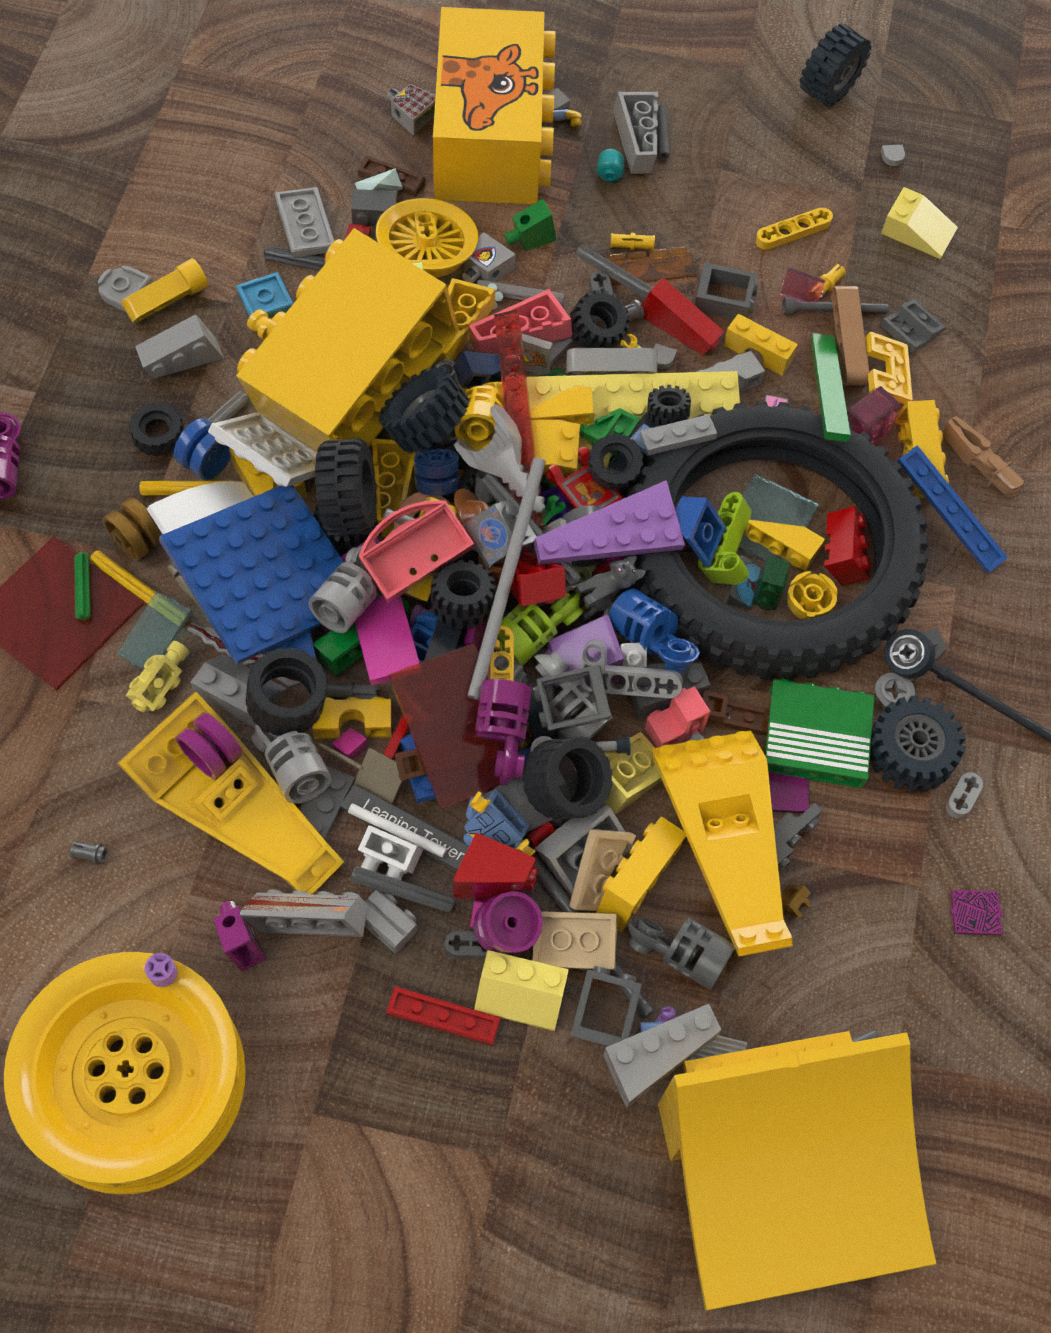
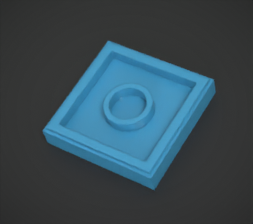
(265, 294)

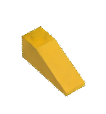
(570, 405)

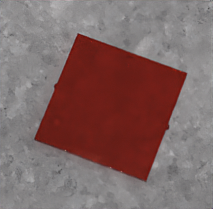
(40, 617)

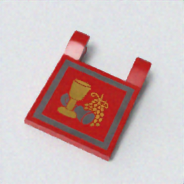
(580, 487)

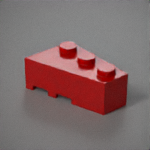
(537, 582)

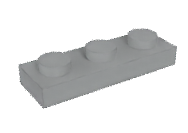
(678, 434)

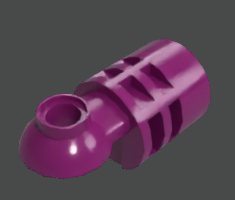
(9, 454)
(504, 718)

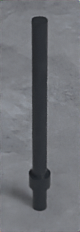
(945, 674)

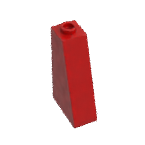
(680, 318)

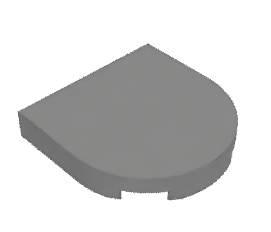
(121, 282)

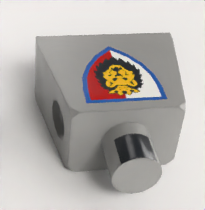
(488, 261)

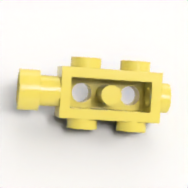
(157, 687)

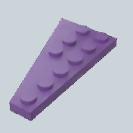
(628, 527)

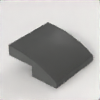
(912, 325)

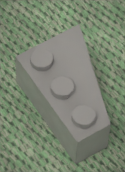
(179, 348)

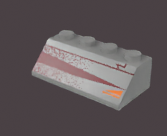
(307, 913)

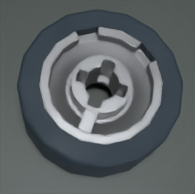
(919, 662)

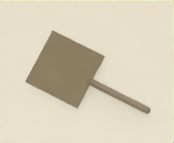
(376, 774)

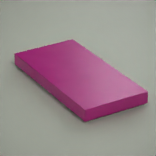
(385, 639)

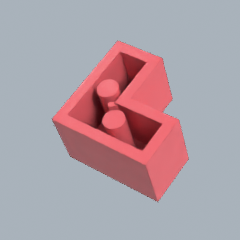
(680, 721)

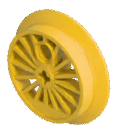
(443, 247)

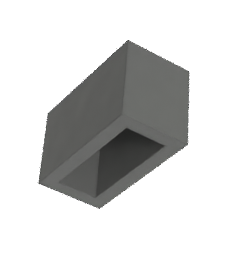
(370, 205)

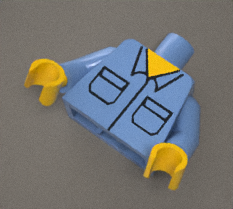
(496, 820)

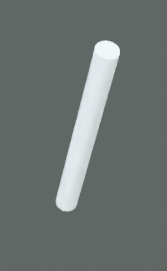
(397, 830)

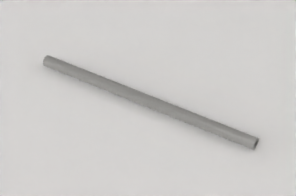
(506, 578)

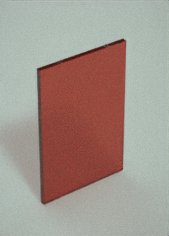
(445, 724)

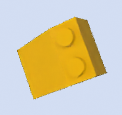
(557, 444)

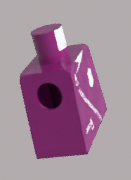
(238, 937)

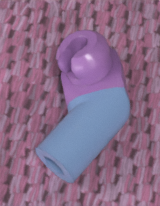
(667, 1013)

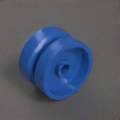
(200, 451)

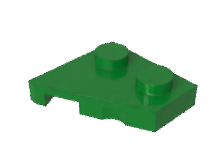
(617, 421)

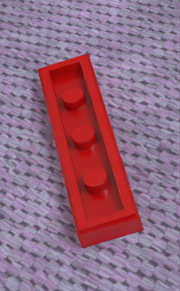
(443, 1016)

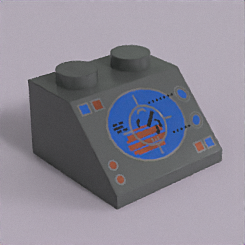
(493, 531)

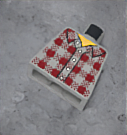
(412, 107)

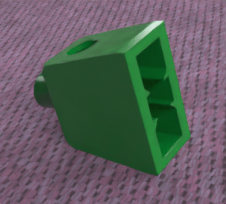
(532, 227)

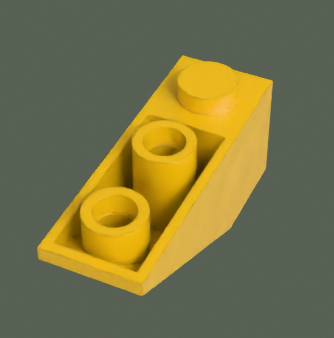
(789, 541)

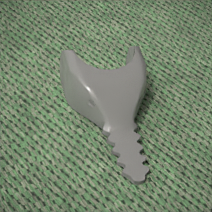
(502, 455)

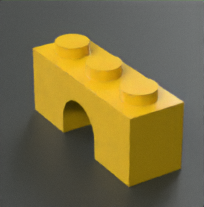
(776, 350)
(373, 713)

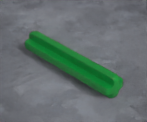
(82, 586)

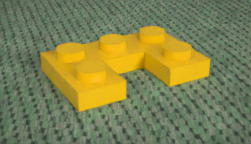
(897, 376)

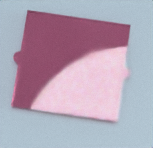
(802, 286)

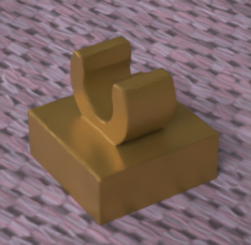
(793, 898)

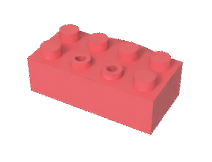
(412, 547)

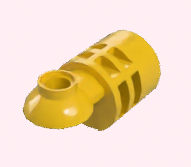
(478, 423)

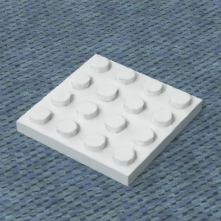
(267, 447)

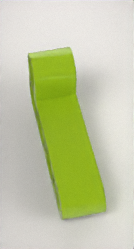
(726, 564)

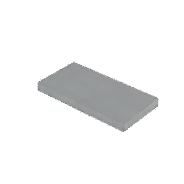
(304, 221)

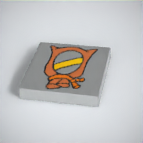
(537, 354)

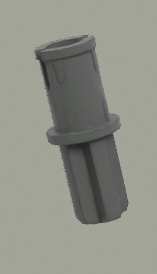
(344, 691)

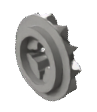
(886, 682)

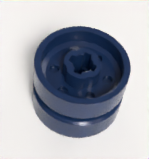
(436, 472)

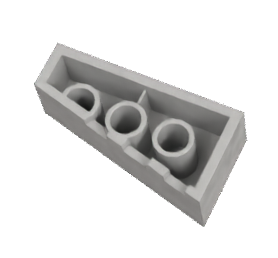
(637, 127)
(657, 1052)

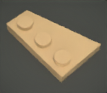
(599, 859)

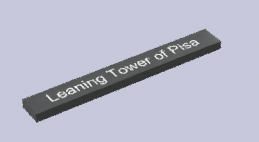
(455, 849)

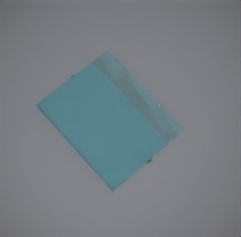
(775, 505)

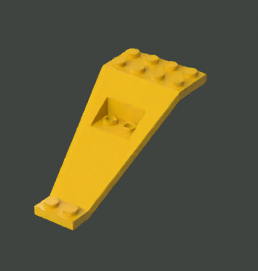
(728, 819)
(250, 820)

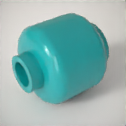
(610, 164)

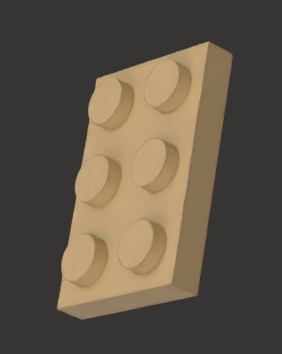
(577, 940)

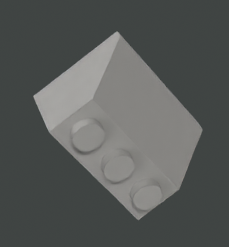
(225, 687)
(565, 847)

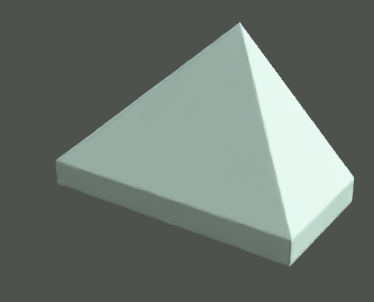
(385, 181)

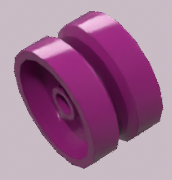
(209, 745)
(508, 923)

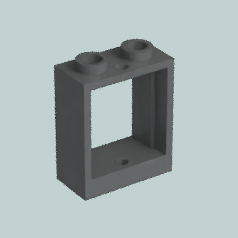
(722, 306)
(598, 692)
(596, 1036)

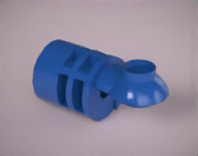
(654, 627)

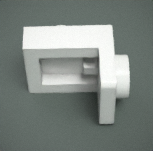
(634, 655)

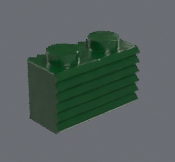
(771, 583)

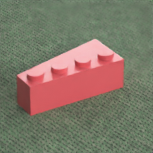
(539, 317)

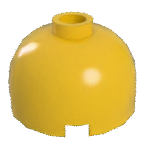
(811, 595)

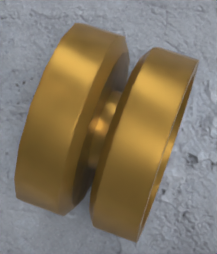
(132, 528)

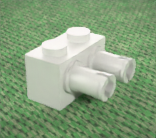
(384, 847)

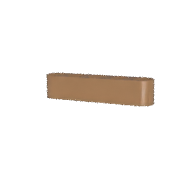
(850, 336)

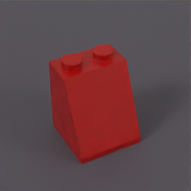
(492, 870)

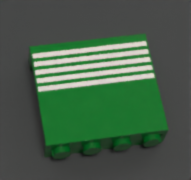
(819, 733)

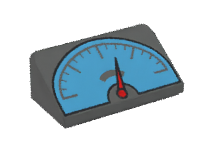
(743, 594)

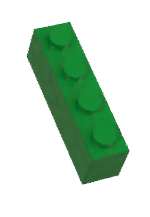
(341, 650)

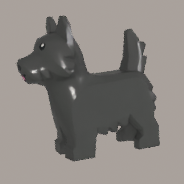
(602, 588)

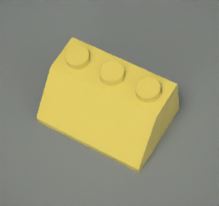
(521, 990)

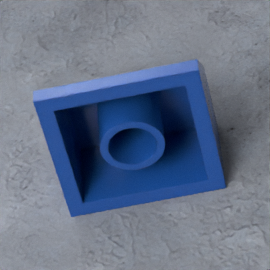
(700, 526)

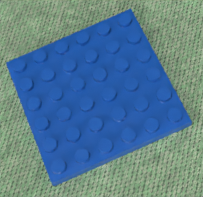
(255, 569)

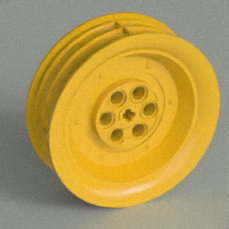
(71, 1032)

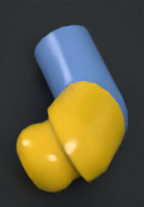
(566, 114)

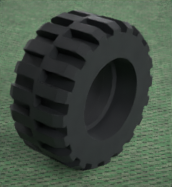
(346, 487)

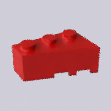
(847, 546)

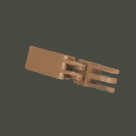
(976, 451)

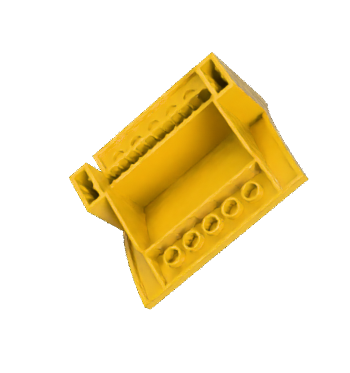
(799, 1166)

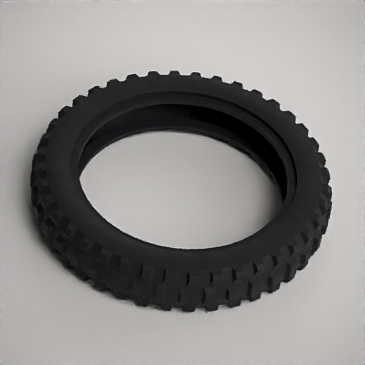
(800, 645)

